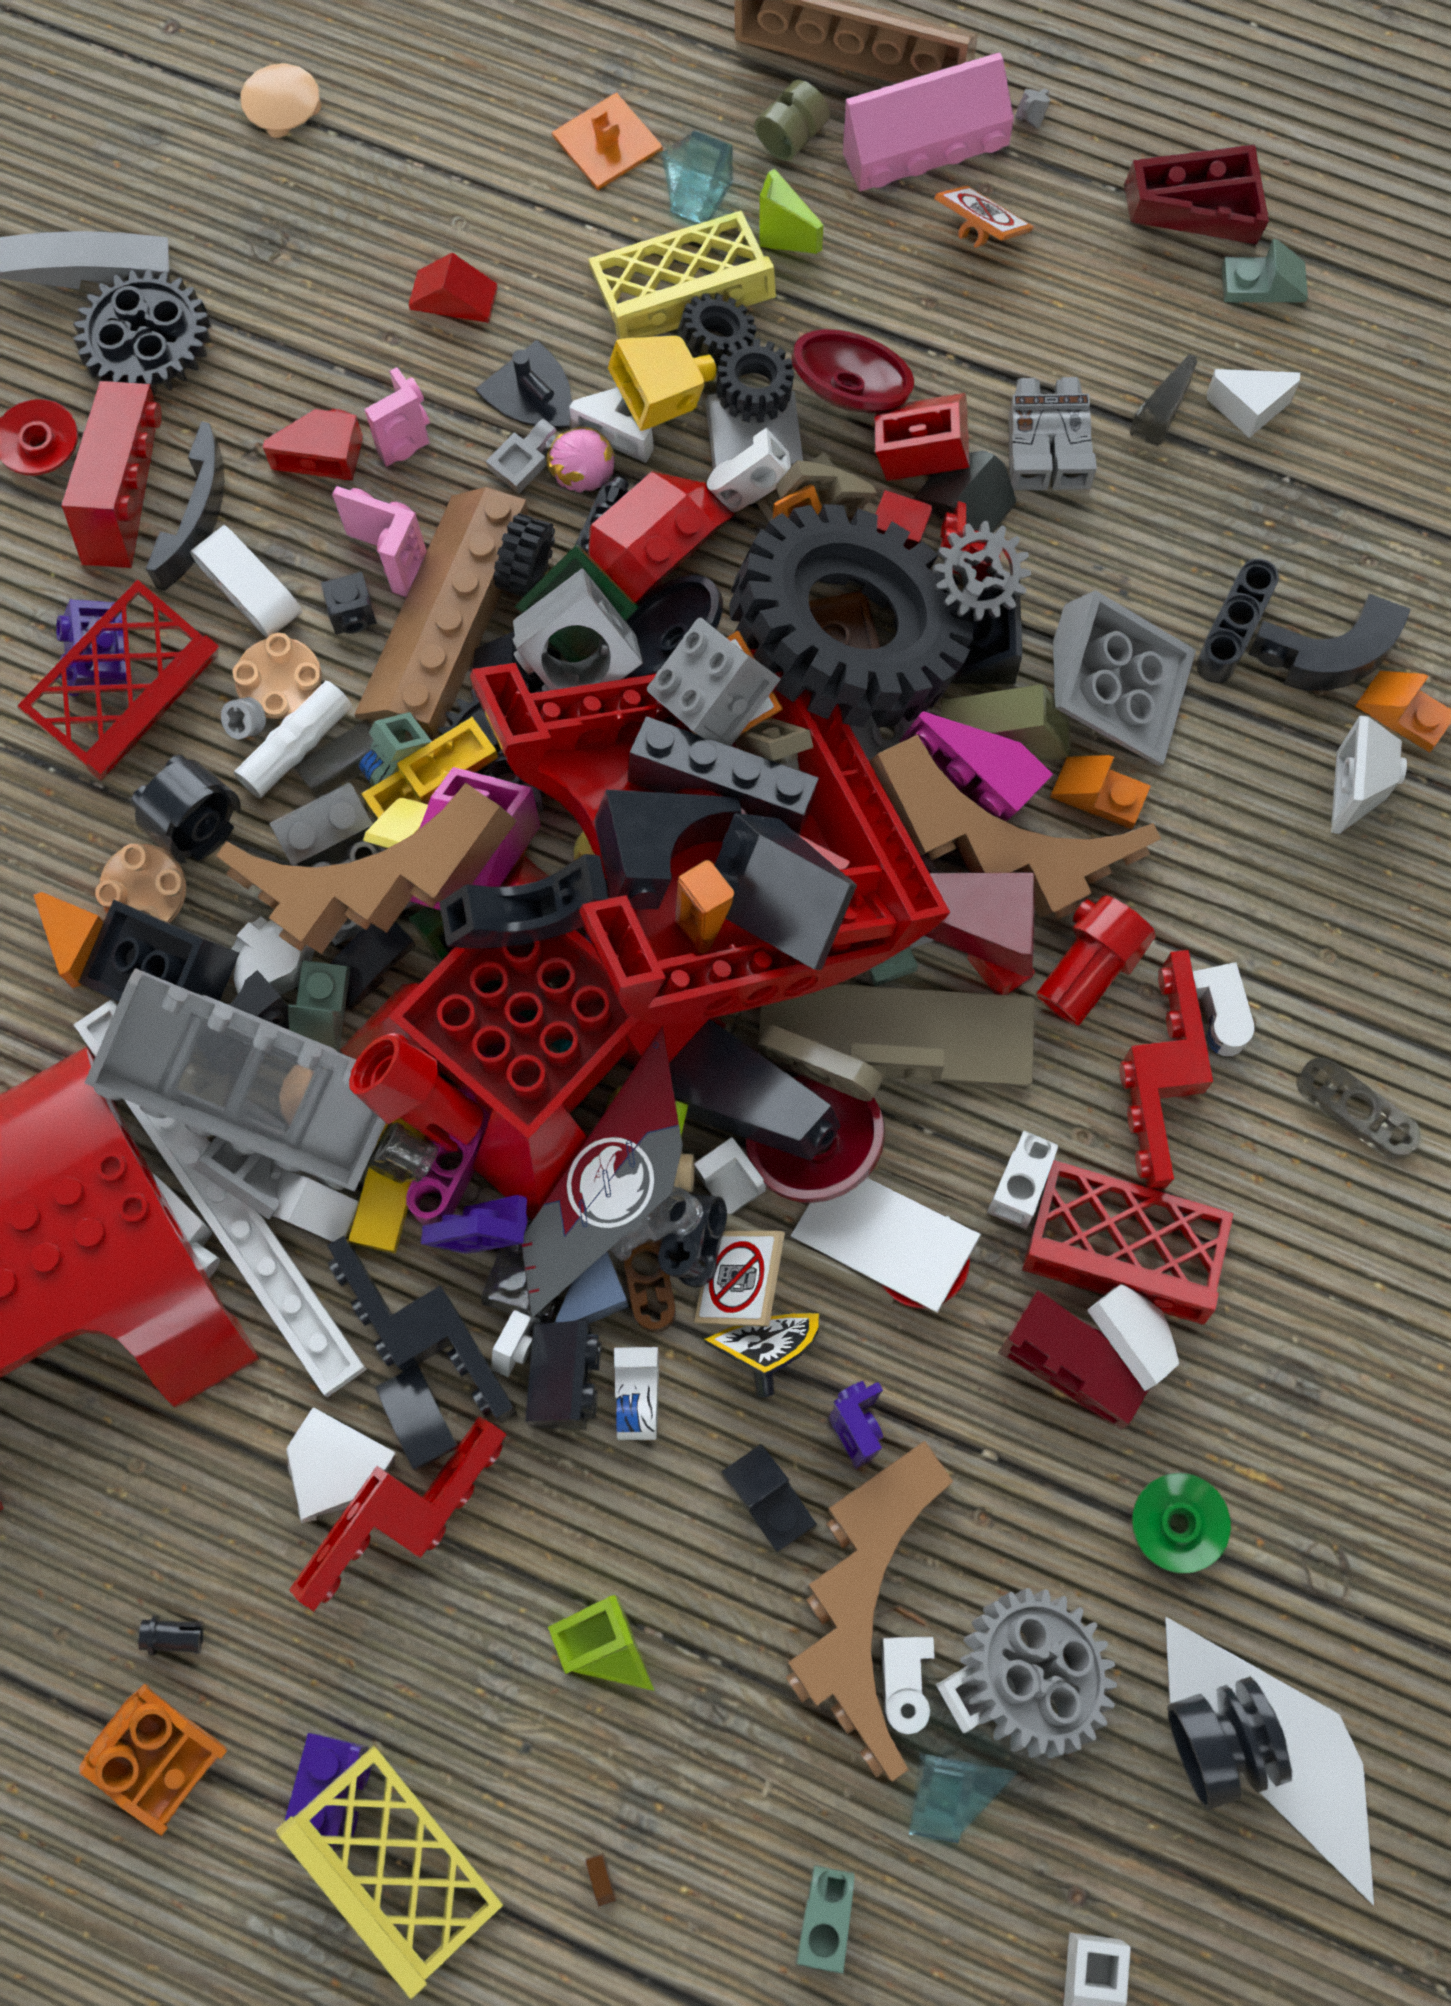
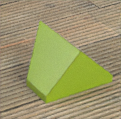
(786, 219)
(601, 1644)

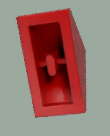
(453, 290)

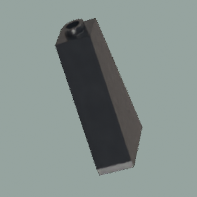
(748, 1095)

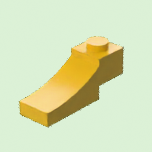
(425, 769)

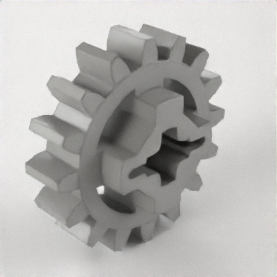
(1000, 579)

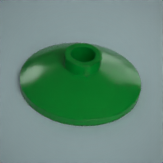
(1205, 1518)

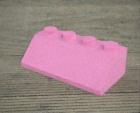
(927, 122)

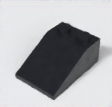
(783, 888)
(158, 948)

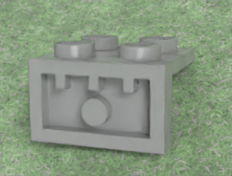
(712, 684)

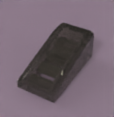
(1158, 411)

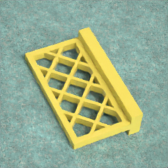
(662, 310)
(354, 1901)

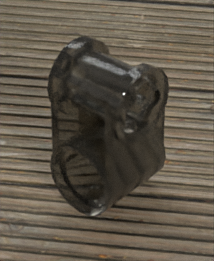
(402, 1155)

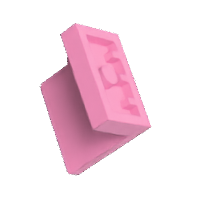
(390, 528)

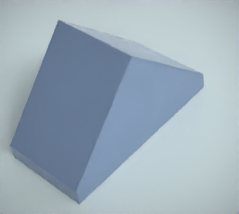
(594, 1294)

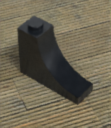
(647, 830)

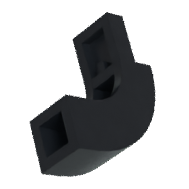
(1334, 661)
(523, 913)

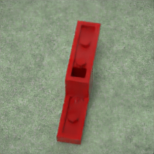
(1166, 1070)
(398, 1513)

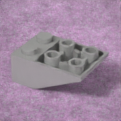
(326, 835)

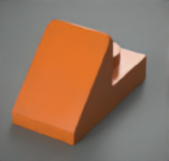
(1404, 708)
(1094, 788)

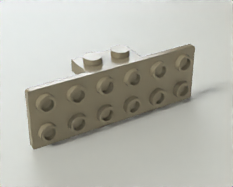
(917, 1032)

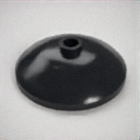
(668, 615)

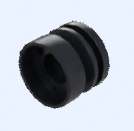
(1234, 1741)

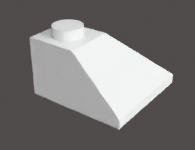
(1365, 772)

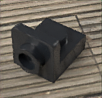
(348, 603)

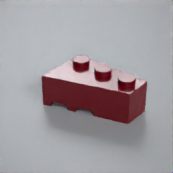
(1200, 193)
(1073, 1360)

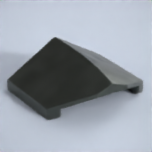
(982, 487)

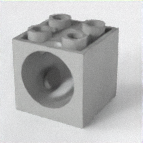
(575, 603)

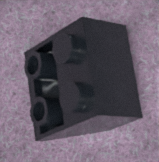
(561, 1375)

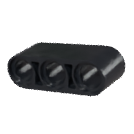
(1244, 604)

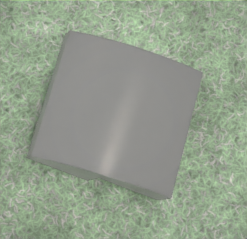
(732, 436)

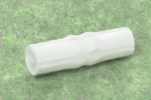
(293, 739)

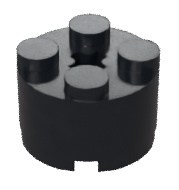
(185, 809)

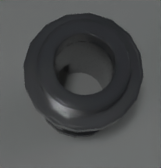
(170, 1636)

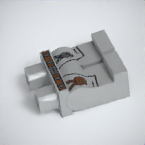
(1051, 424)

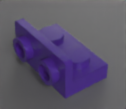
(73, 625)
(481, 1227)
(856, 1430)
(321, 1765)

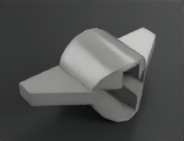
(1033, 106)

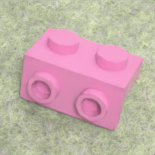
(399, 421)

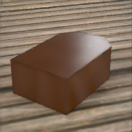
(600, 1879)

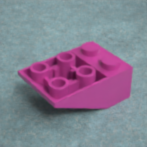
(981, 765)
(513, 798)

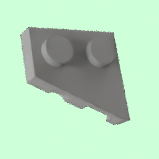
(243, 1175)

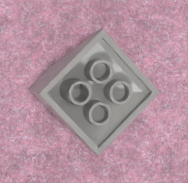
(1119, 674)

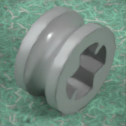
(233, 716)

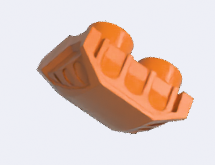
(150, 1758)

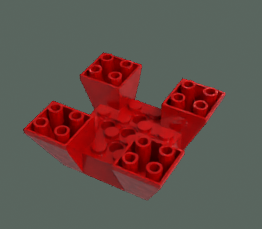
(527, 1085)

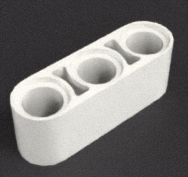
(246, 581)

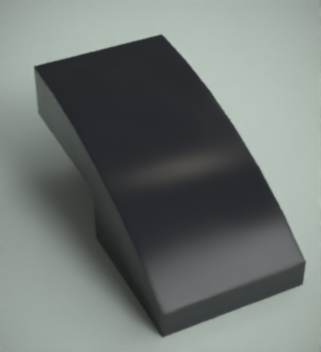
(370, 956)
(416, 1417)

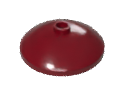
(852, 371)
(841, 1168)

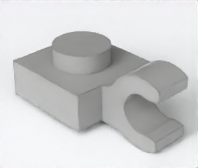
(522, 459)

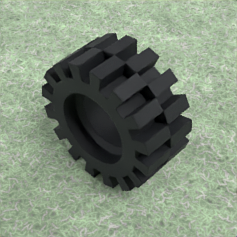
(716, 316)
(758, 361)
(523, 554)

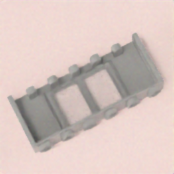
(236, 1080)

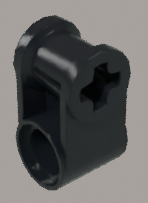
(699, 1244)

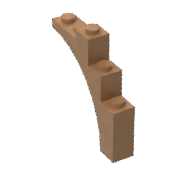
(939, 813)
(376, 889)
(841, 1661)

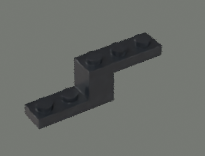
(419, 1330)

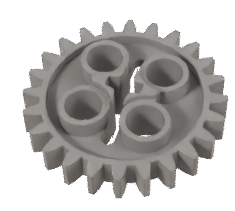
(1038, 1673)

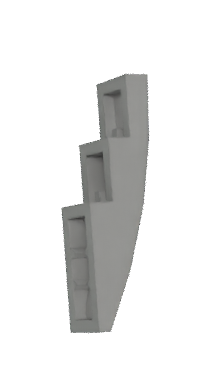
(74, 256)

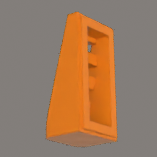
(702, 904)

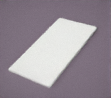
(890, 1241)

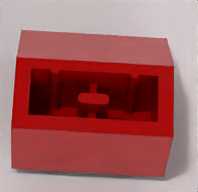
(923, 437)

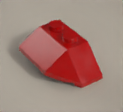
(654, 531)

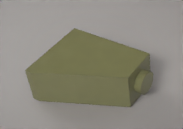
(1016, 714)

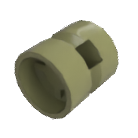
(791, 119)

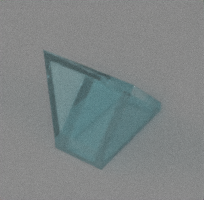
(698, 175)
(952, 1795)

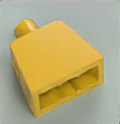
(659, 377)

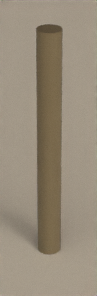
(819, 1263)

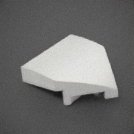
(1137, 1334)
(331, 1464)

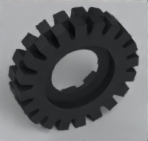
(777, 619)

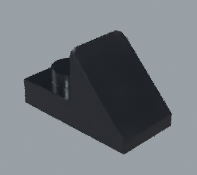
(769, 1498)

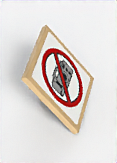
(743, 1280)

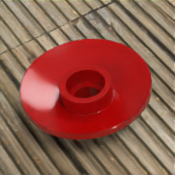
(33, 423)

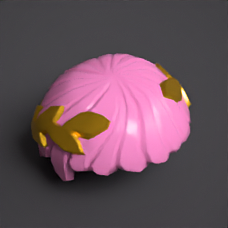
(581, 459)

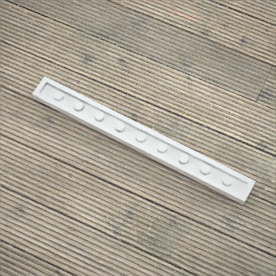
(247, 1241)

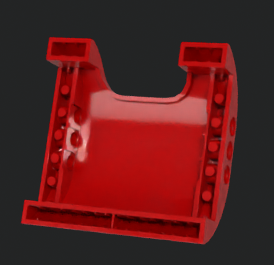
(579, 746)
(98, 1244)

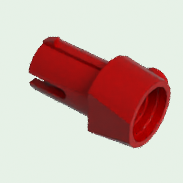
(1108, 942)
(404, 1084)

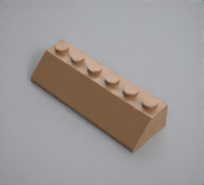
(853, 37)
(443, 613)

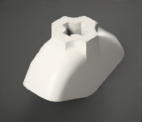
(270, 955)

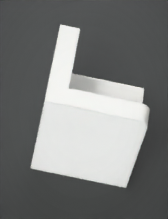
(730, 1175)

